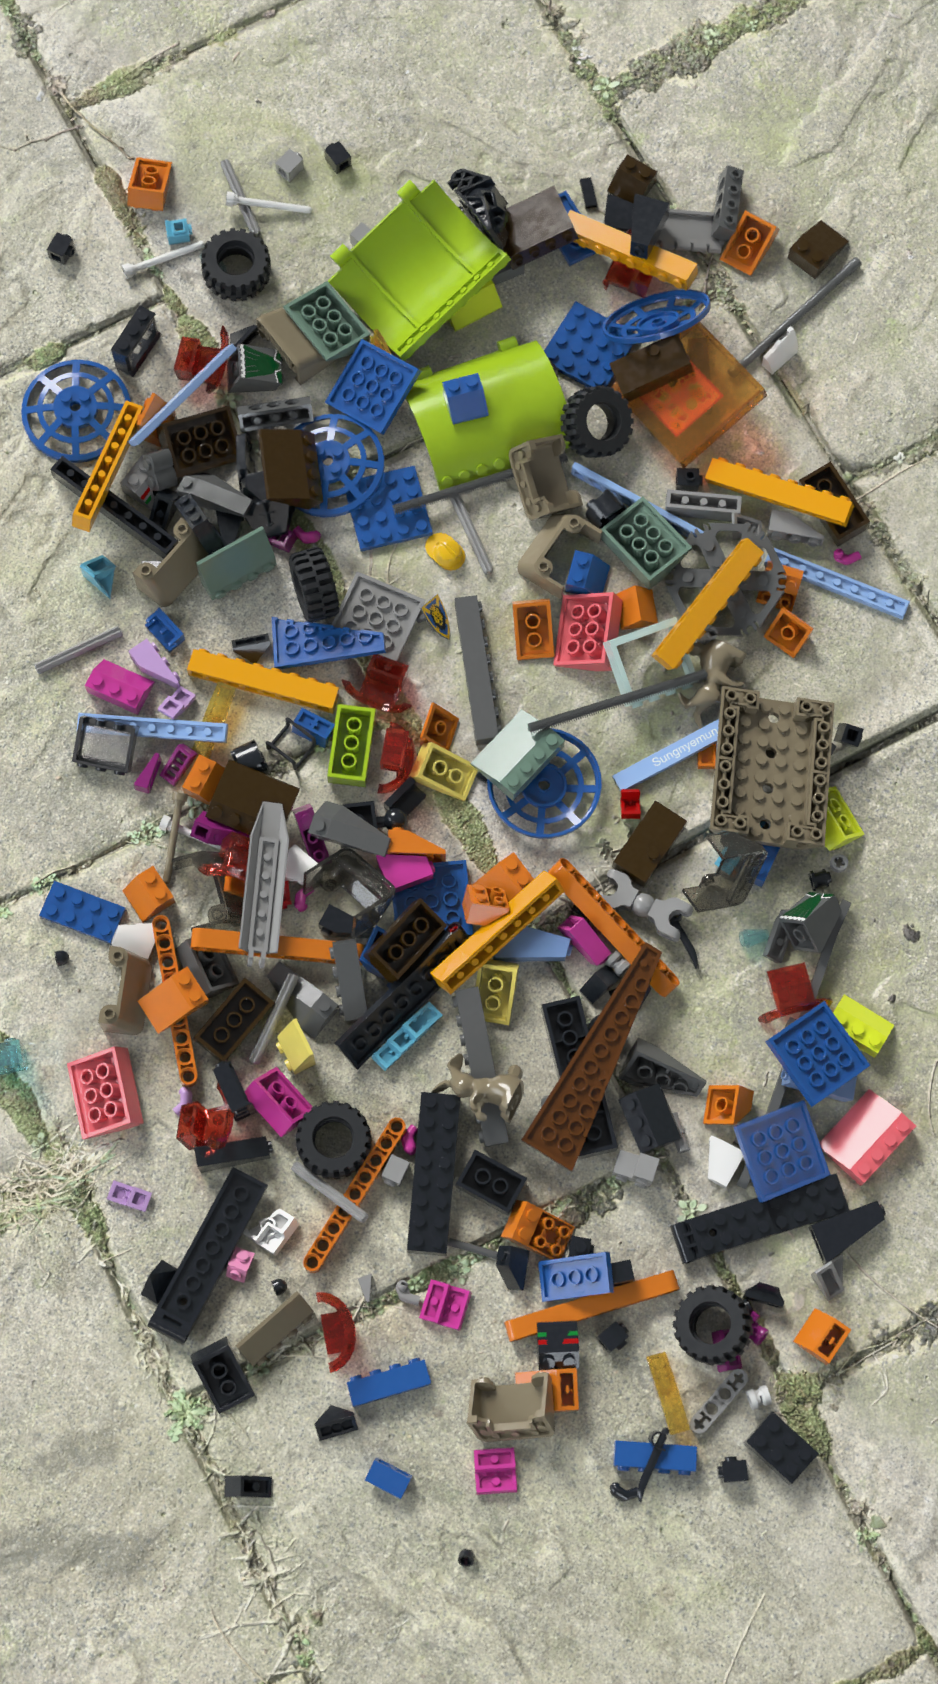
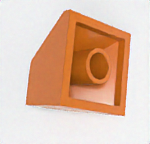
(727, 1104)

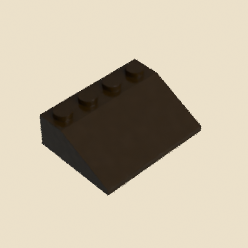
(200, 441)
(290, 467)
(242, 794)

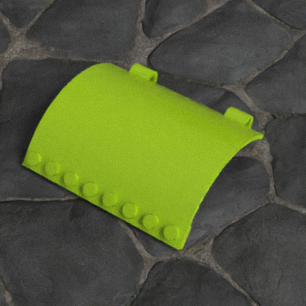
(415, 268)
(521, 405)

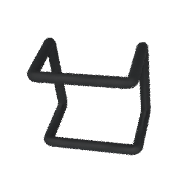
(271, 745)

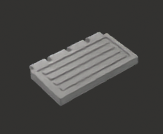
(689, 231)

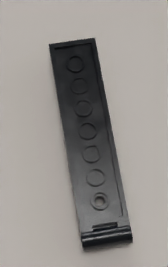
(400, 1000)
(758, 1220)
(207, 1256)

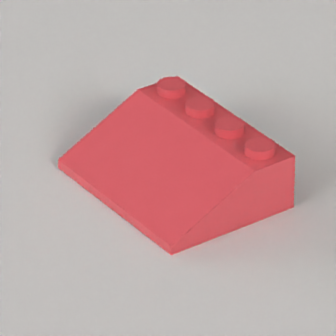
(583, 628)
(105, 1092)
(866, 1136)

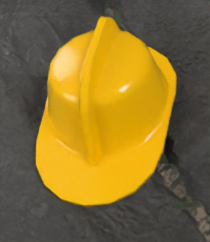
(445, 551)

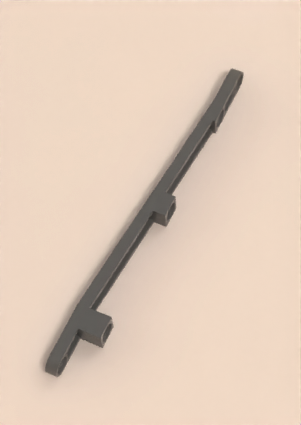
(815, 984)

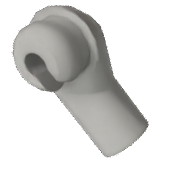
(404, 1293)

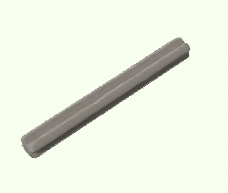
(237, 189)
(472, 534)
(78, 650)
(273, 1018)
(329, 1192)

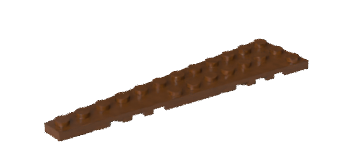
(574, 1101)

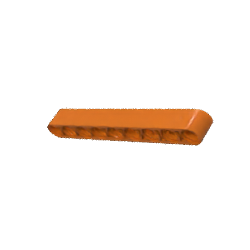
(609, 922)
(288, 948)
(176, 1029)
(356, 1184)
(594, 1305)

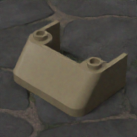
(534, 564)

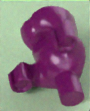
(759, 1332)

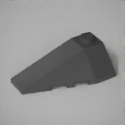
(214, 494)
(343, 827)
(306, 1003)
(651, 1066)

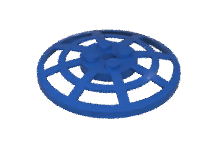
(657, 322)
(72, 419)
(341, 465)
(554, 794)

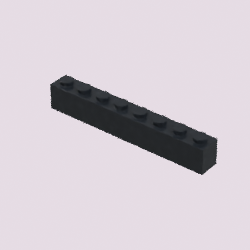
(117, 510)

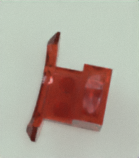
(627, 278)
(194, 357)
(382, 685)
(396, 756)
(235, 854)
(790, 992)
(205, 1126)
(338, 1331)

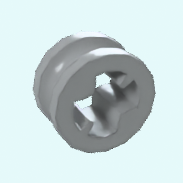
(844, 862)

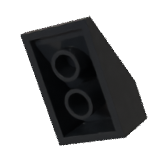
(222, 1375)

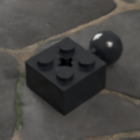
(366, 810)

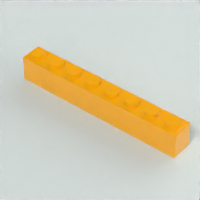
(616, 245)
(106, 467)
(779, 492)
(707, 604)
(263, 681)
(494, 936)

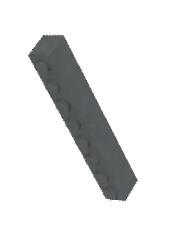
(476, 669)
(479, 1059)

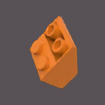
(151, 408)
(792, 585)
(484, 904)
(822, 1336)

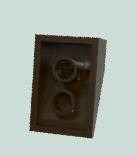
(816, 249)

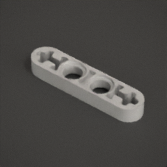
(718, 1401)

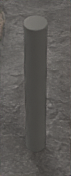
(472, 1248)

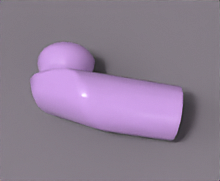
(185, 1097)

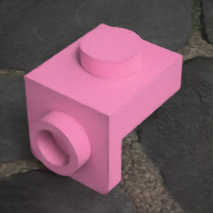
(239, 1264)

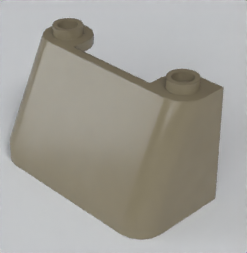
(291, 344)
(542, 478)
(175, 572)
(135, 980)
(511, 1409)

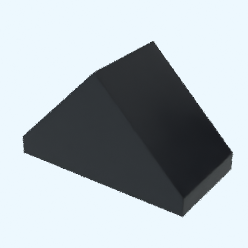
(599, 984)

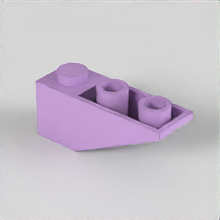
(148, 661)

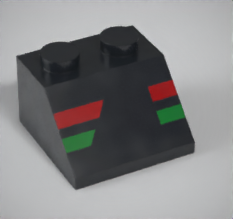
(557, 1345)

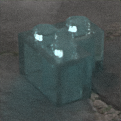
(12, 1056)

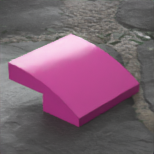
(445, 1305)
(495, 1471)

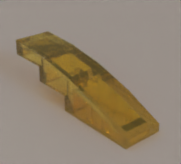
(215, 713)
(667, 1393)

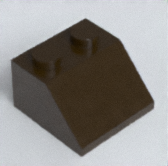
(632, 178)

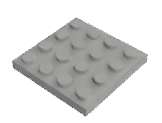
(379, 608)

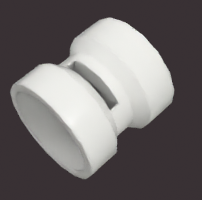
(758, 1397)

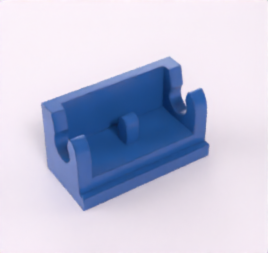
(164, 630)
(315, 725)
(388, 1477)

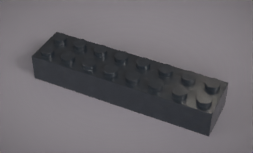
(565, 1032)
(433, 1174)

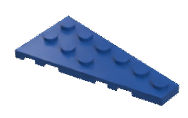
(315, 643)

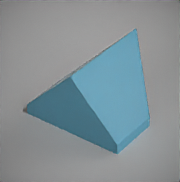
(100, 573)

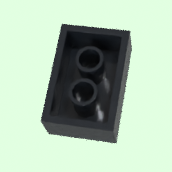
(491, 1182)
(781, 1448)

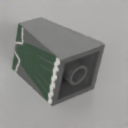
(254, 369)
(811, 921)

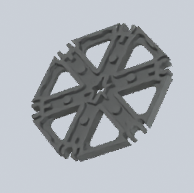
(715, 558)

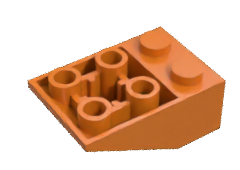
(537, 1230)
(563, 1385)

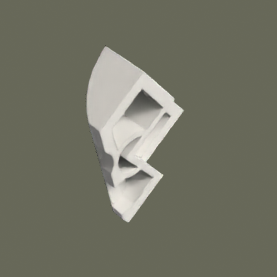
(781, 352)
(297, 864)
(135, 938)
(723, 1161)
(273, 1231)

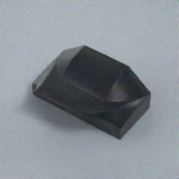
(764, 1294)

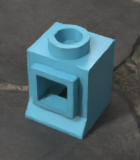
(180, 236)

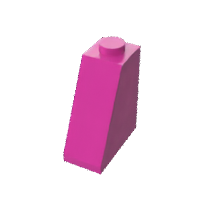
(405, 870)
(584, 940)

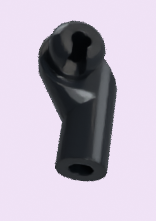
(623, 1494)

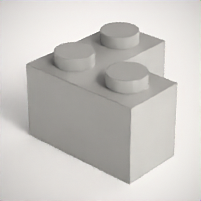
(635, 1168)

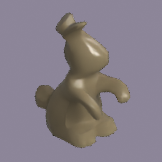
(715, 659)
(501, 1090)

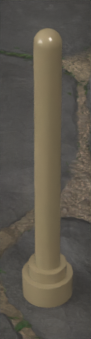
(178, 799)

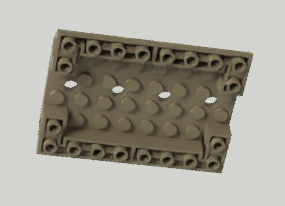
(796, 773)

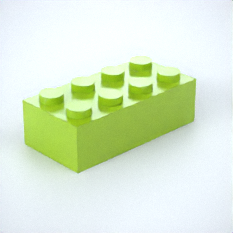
(351, 745)

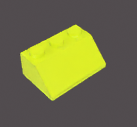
(477, 307)
(840, 822)
(863, 1025)

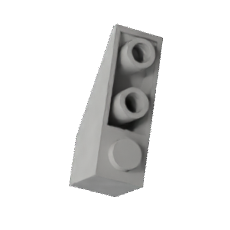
(789, 527)

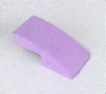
(177, 703)
(129, 1196)

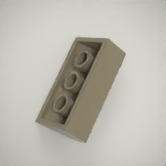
(275, 1329)

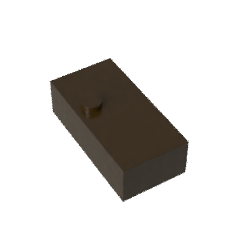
(651, 367)
(828, 479)
(649, 843)
(405, 940)
(234, 1020)

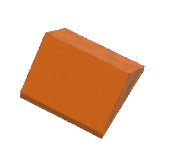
(637, 608)
(788, 632)
(439, 727)

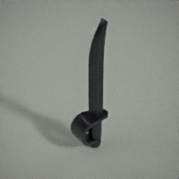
(685, 940)
(658, 1448)

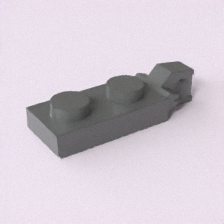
(777, 941)

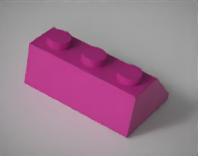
(119, 686)
(277, 1101)

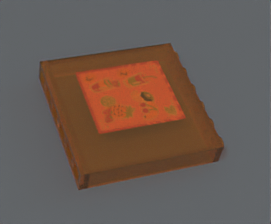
(701, 405)

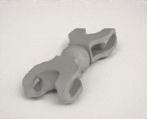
(644, 905)

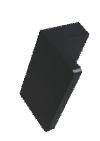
(406, 797)

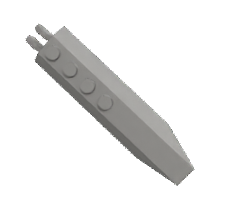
(264, 883)

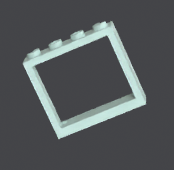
(618, 668)

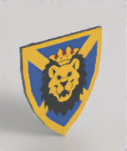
(436, 617)

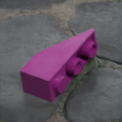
(211, 830)
(315, 847)

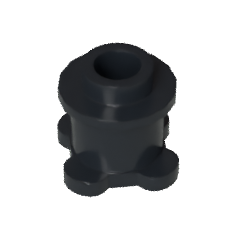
(819, 879)

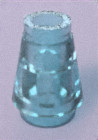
(752, 937)

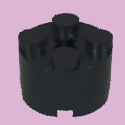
(604, 509)
(250, 756)

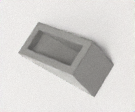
(365, 1284)

